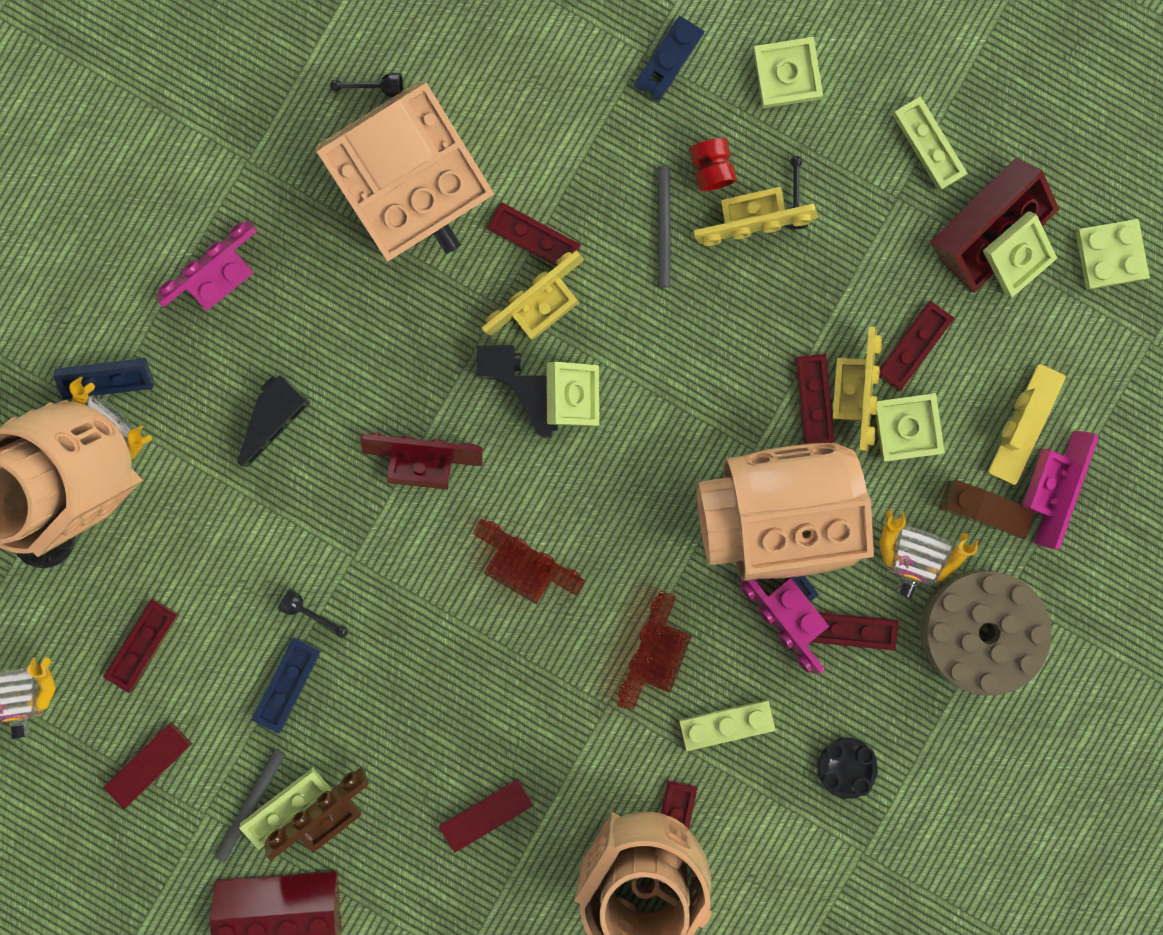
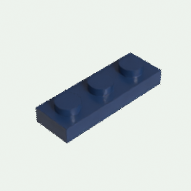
(107, 377)
(286, 685)

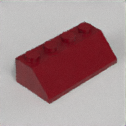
(988, 216)
(277, 905)

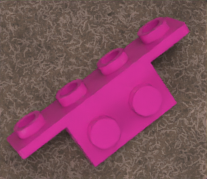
(215, 273)
(1057, 487)
(792, 616)

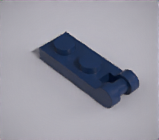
(669, 58)

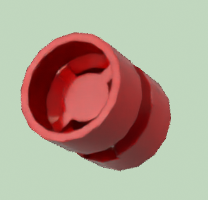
(712, 164)

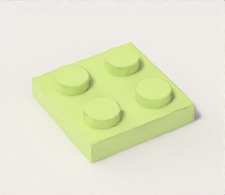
(787, 72)
(1020, 254)
(1112, 254)
(572, 394)
(909, 427)

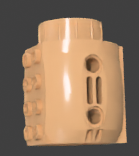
(60, 475)
(787, 512)
(644, 847)

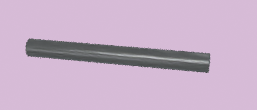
(663, 226)
(250, 804)

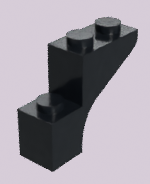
(500, 364)

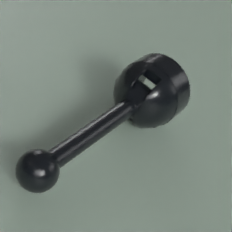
(390, 84)
(796, 162)
(293, 604)

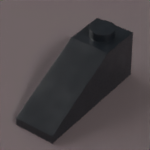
(273, 413)

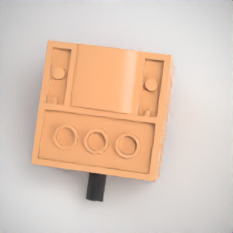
(405, 171)

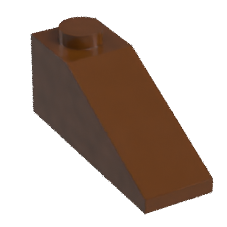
(986, 508)

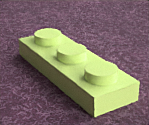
(929, 143)
(727, 725)
(283, 807)

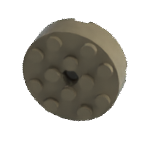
(1016, 625)

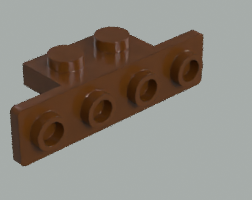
(323, 819)

